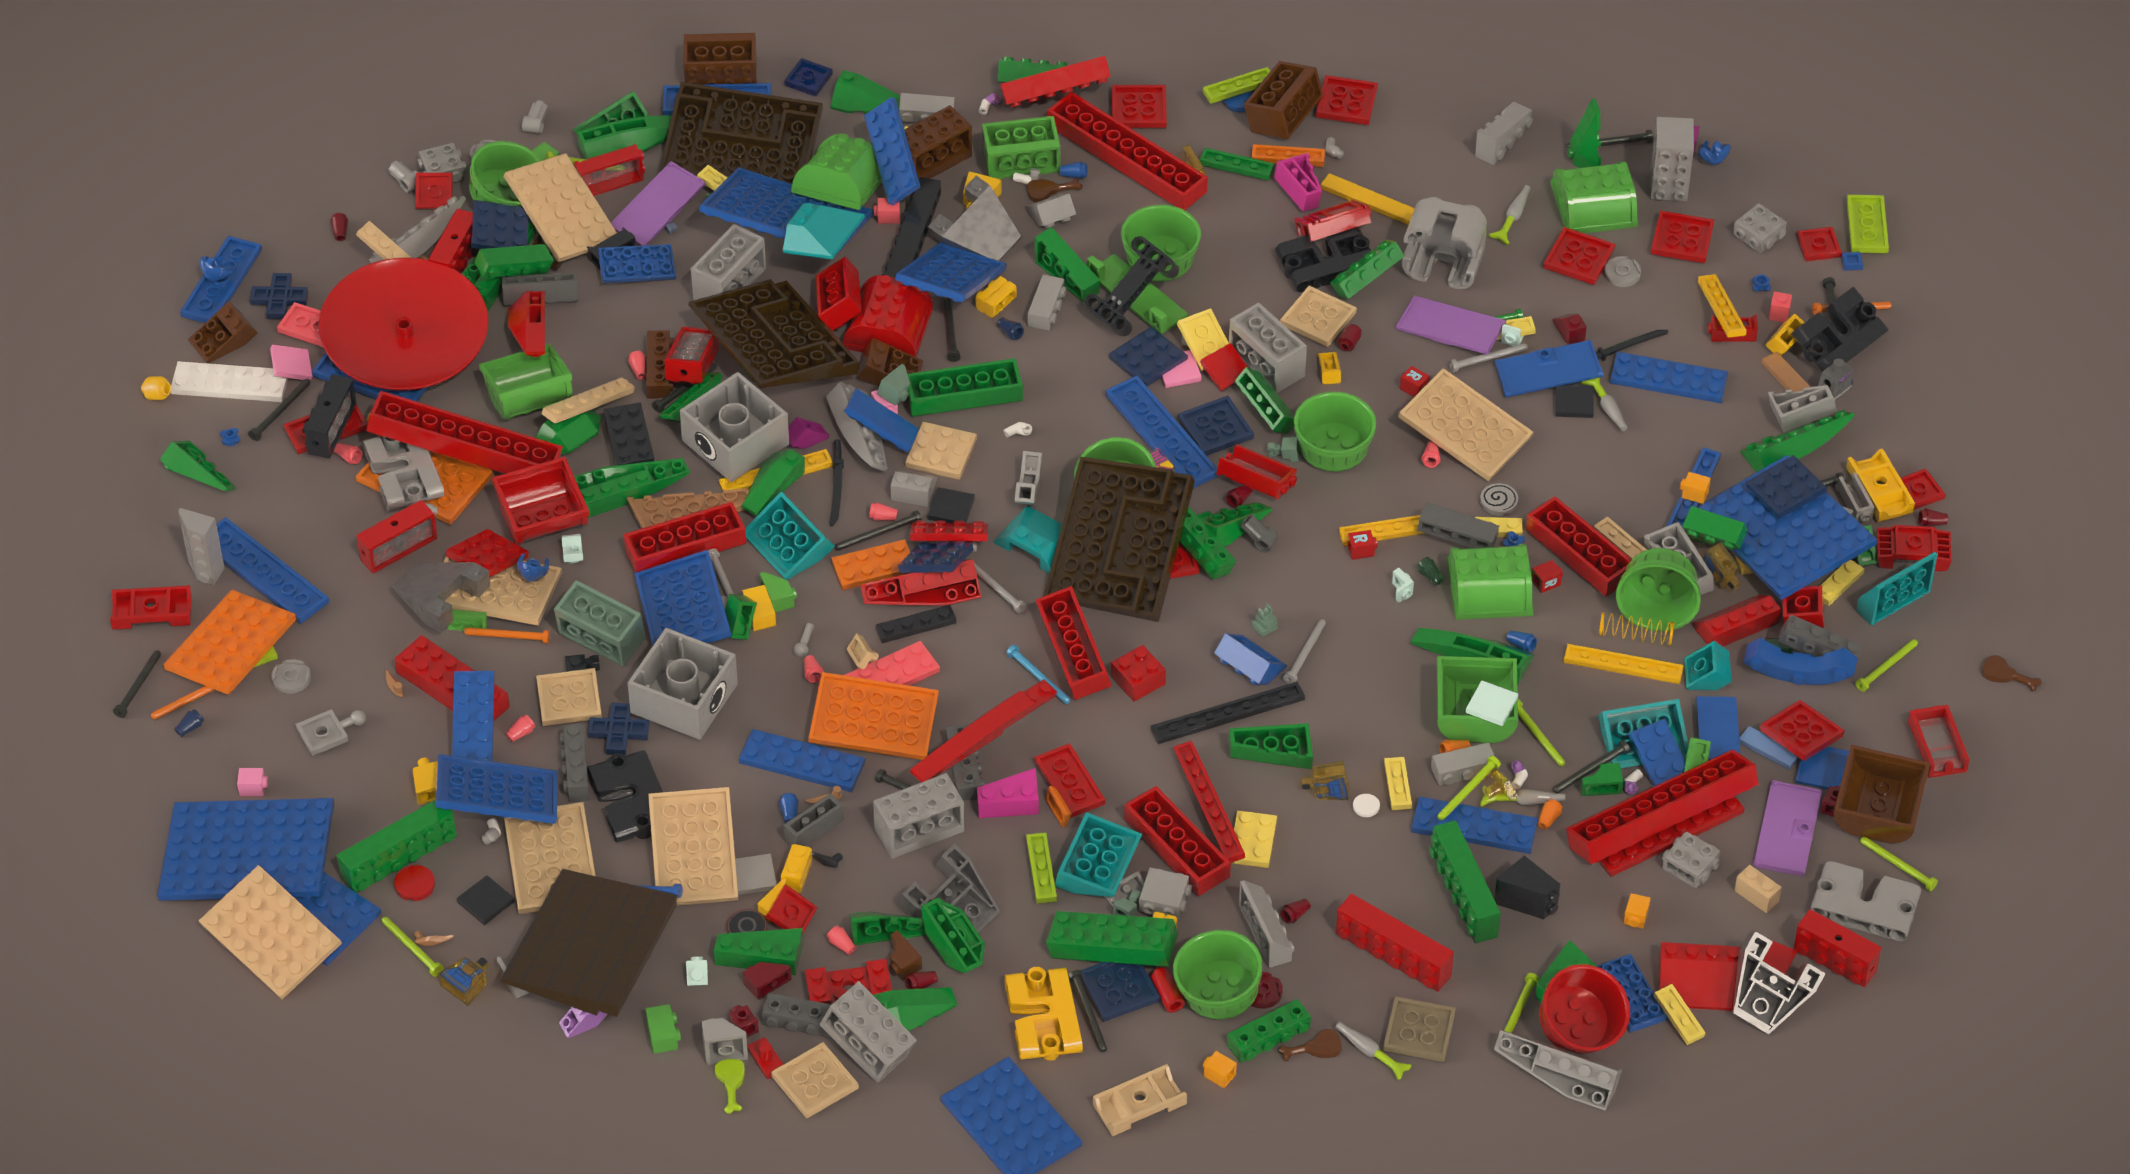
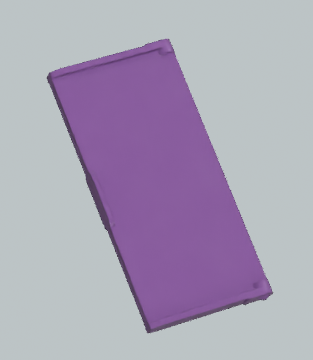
(658, 203)
(1450, 325)
(1787, 828)

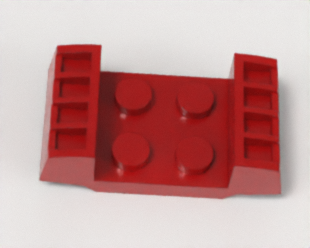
(1913, 544)

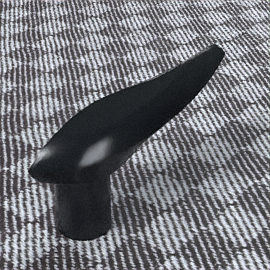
(827, 860)

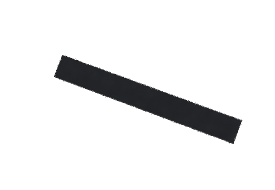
(1227, 712)

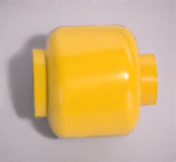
(156, 388)

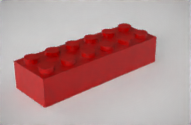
(1055, 80)
(683, 536)
(1578, 545)
(1073, 643)
(433, 672)
(1177, 840)
(1394, 942)

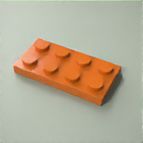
(869, 564)

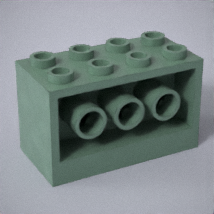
(599, 623)

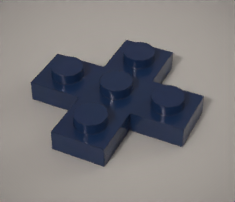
(278, 295)
(618, 728)

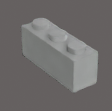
(918, 106)
(1046, 302)
(1460, 763)

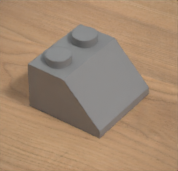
(1052, 210)
(912, 487)
(723, 1041)

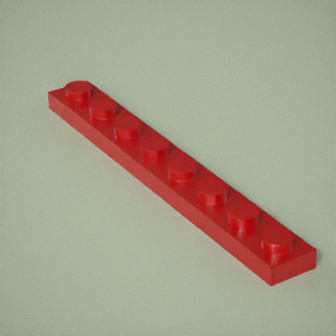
(1209, 801)
(1665, 839)

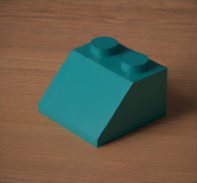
(1708, 668)

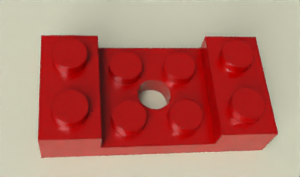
(170, 605)
(829, 986)

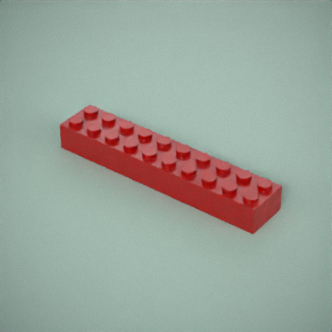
(1128, 151)
(457, 435)
(1662, 806)

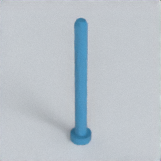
(1013, 652)

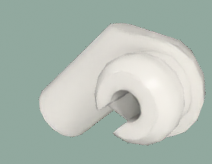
(1018, 428)

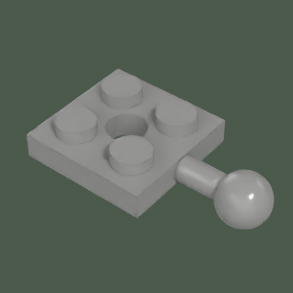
(334, 730)

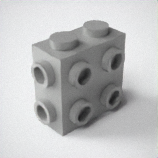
(443, 160)
(1760, 228)
(1691, 859)
(1164, 892)

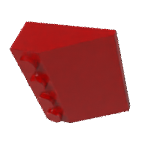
(1700, 973)

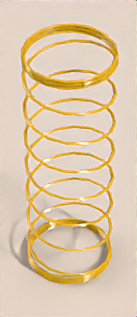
(1602, 628)

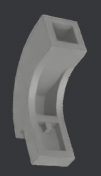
(1030, 476)

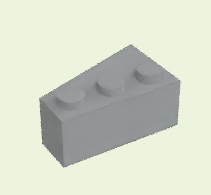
(1802, 407)

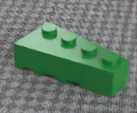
(1062, 262)
(1273, 744)
(768, 946)

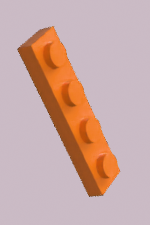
(1277, 153)

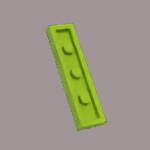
(1235, 85)
(1041, 868)

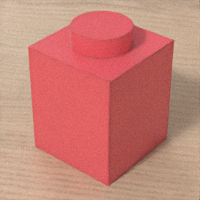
(886, 212)
(1780, 307)

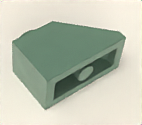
(895, 386)

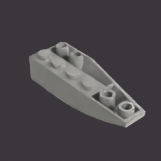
(427, 232)
(862, 440)
(1563, 1070)

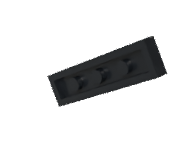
(916, 623)

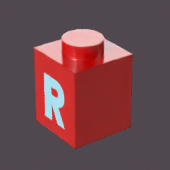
(1413, 381)
(1361, 544)
(1547, 576)

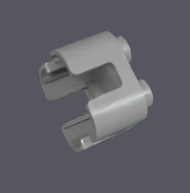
(1448, 235)

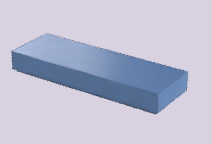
(1767, 747)

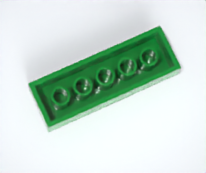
(964, 387)
(396, 846)
(1465, 882)
(1112, 938)

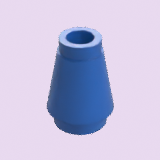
(1074, 170)
(1522, 640)
(789, 806)

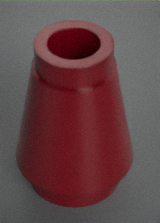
(339, 226)
(1238, 495)
(1932, 518)
(1293, 911)
(921, 980)

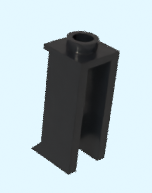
(620, 239)

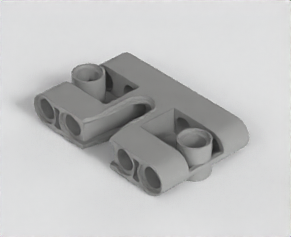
(407, 471)
(1885, 915)

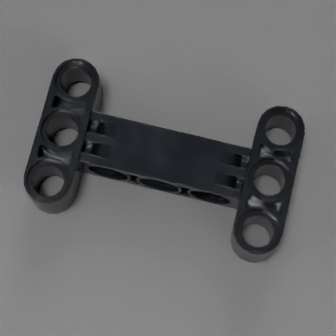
(1131, 286)

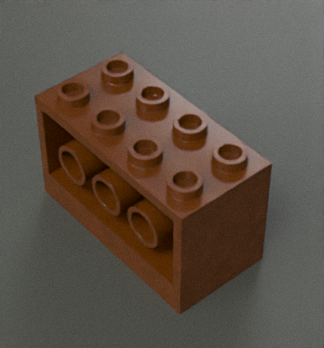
(720, 58)
(1283, 99)
(939, 142)

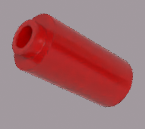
(1167, 990)

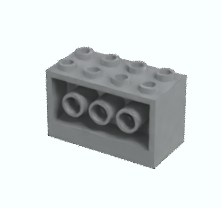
(1672, 158)
(729, 264)
(1268, 347)
(919, 816)
(868, 1032)

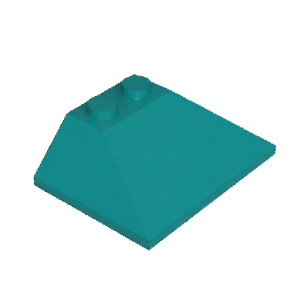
(819, 230)
(1032, 533)

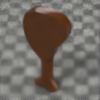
(1043, 189)
(1997, 670)
(1325, 1045)

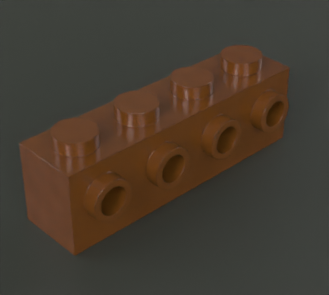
(657, 349)

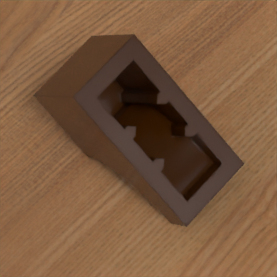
(904, 958)

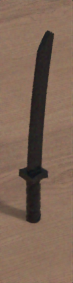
(1602, 354)
(838, 464)

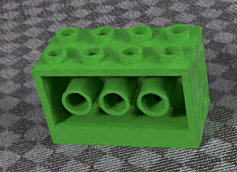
(1020, 147)

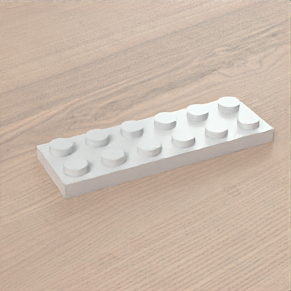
(228, 382)

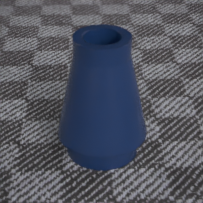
(1011, 328)
(189, 722)

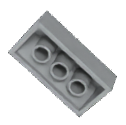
(202, 545)
(1265, 924)

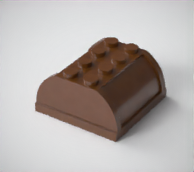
(1880, 795)

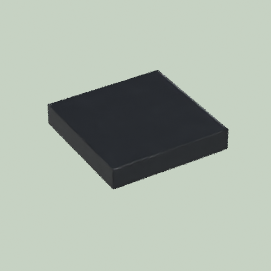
(1574, 401)
(951, 506)
(485, 900)

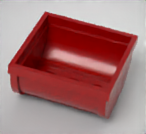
(891, 315)
(540, 500)

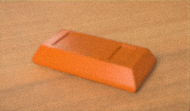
(1058, 806)

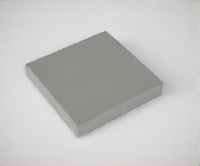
(755, 874)

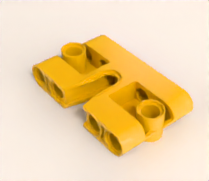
(1047, 1033)

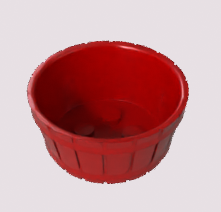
(1584, 1009)

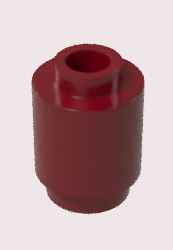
(1349, 337)

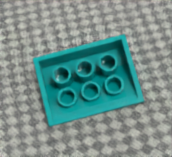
(787, 537)
(1897, 591)
(1618, 723)
(1097, 857)

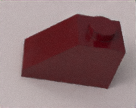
(1571, 328)
(766, 978)

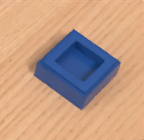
(1852, 261)

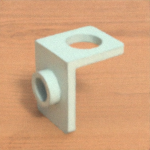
(1511, 335)

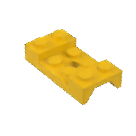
(1889, 499)

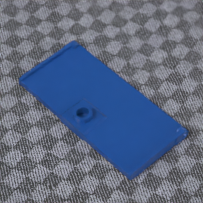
(1548, 368)
(1823, 768)

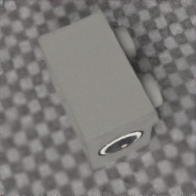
(734, 426)
(682, 683)

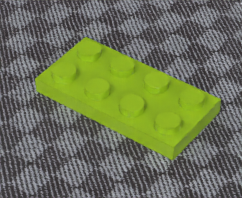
(1867, 223)

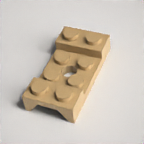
(1120, 1108)

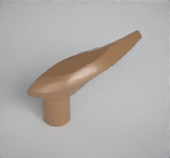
(394, 685)
(836, 793)
(430, 940)

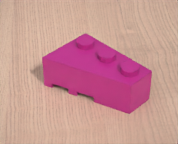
(1299, 181)
(1009, 796)

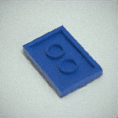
(1658, 752)

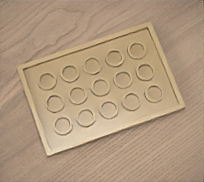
(560, 206)
(1465, 424)
(510, 596)
(694, 844)
(544, 849)
(270, 932)

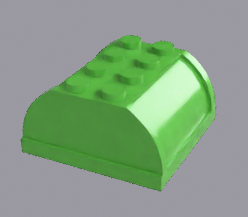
(840, 172)
(1596, 197)
(526, 382)
(1490, 582)
(1456, 685)

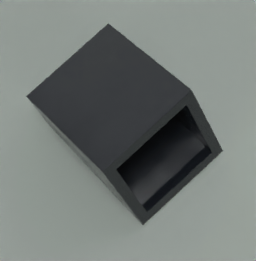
(1527, 889)

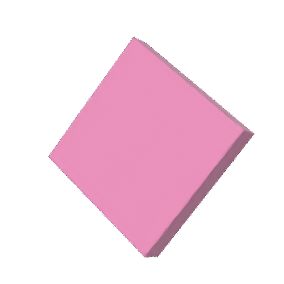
(291, 362)
(1183, 373)

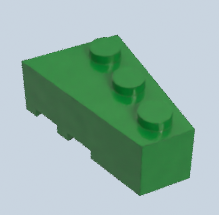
(1714, 528)
(1568, 956)

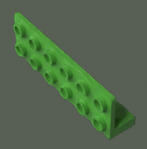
(1151, 304)

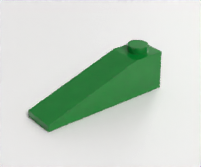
(859, 93)
(623, 108)
(1586, 138)
(190, 461)
(773, 477)
(1227, 523)
(878, 927)
(917, 1006)

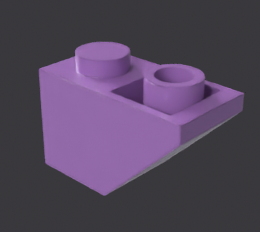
(579, 1021)

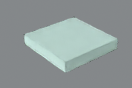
(1492, 703)

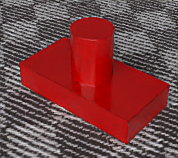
(764, 1056)

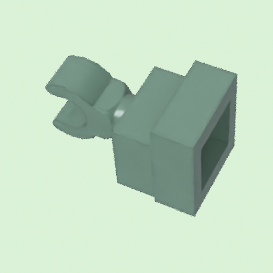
(1289, 449)
(1265, 621)
(1127, 907)

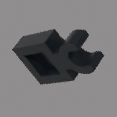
(579, 662)

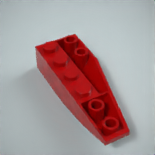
(527, 322)
(925, 587)

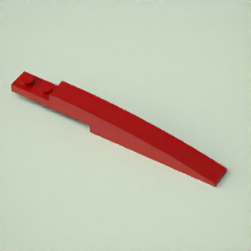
(983, 730)

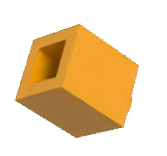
(1695, 487)
(1637, 910)
(1219, 1069)

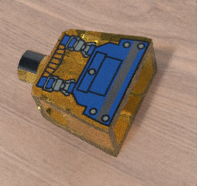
(1722, 567)
(1328, 781)
(464, 979)

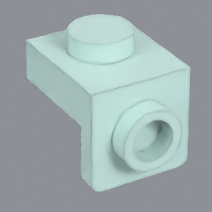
(572, 548)
(1403, 584)
(697, 972)

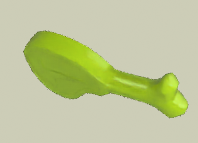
(732, 1074)

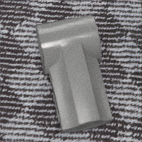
(535, 120)
(404, 176)

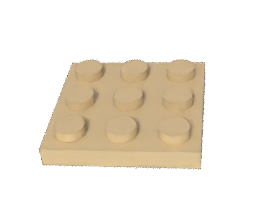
(1318, 316)
(941, 450)
(568, 697)
(815, 1080)

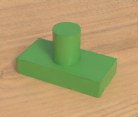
(465, 619)
(1697, 753)

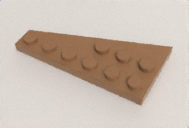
(671, 506)

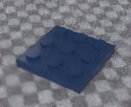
(498, 225)
(1148, 356)
(1216, 425)
(1786, 487)
(936, 557)
(1118, 988)

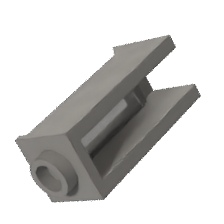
(1856, 498)

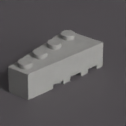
(1502, 133)
(1676, 539)

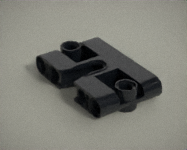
(1309, 267)
(1856, 329)
(631, 781)

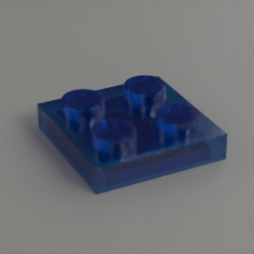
(808, 77)

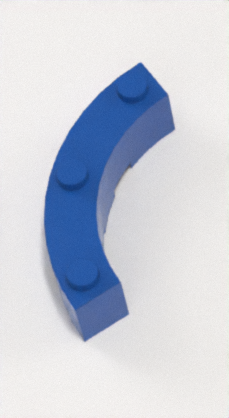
(1800, 667)

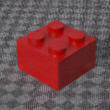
(1806, 604)
(1138, 673)

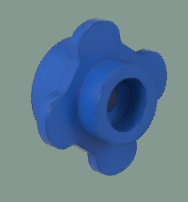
(1761, 283)
(230, 436)
(1512, 536)

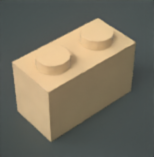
(1758, 889)

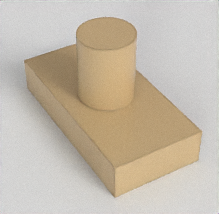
(861, 652)

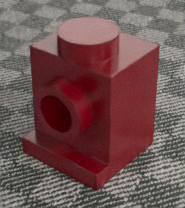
(1830, 799)
(744, 1019)

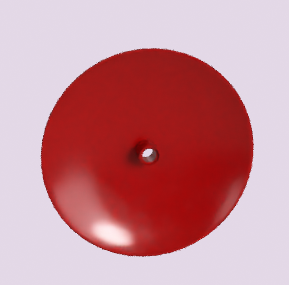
(403, 324)

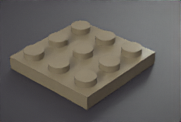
(1419, 1029)

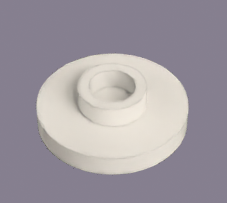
(1366, 805)

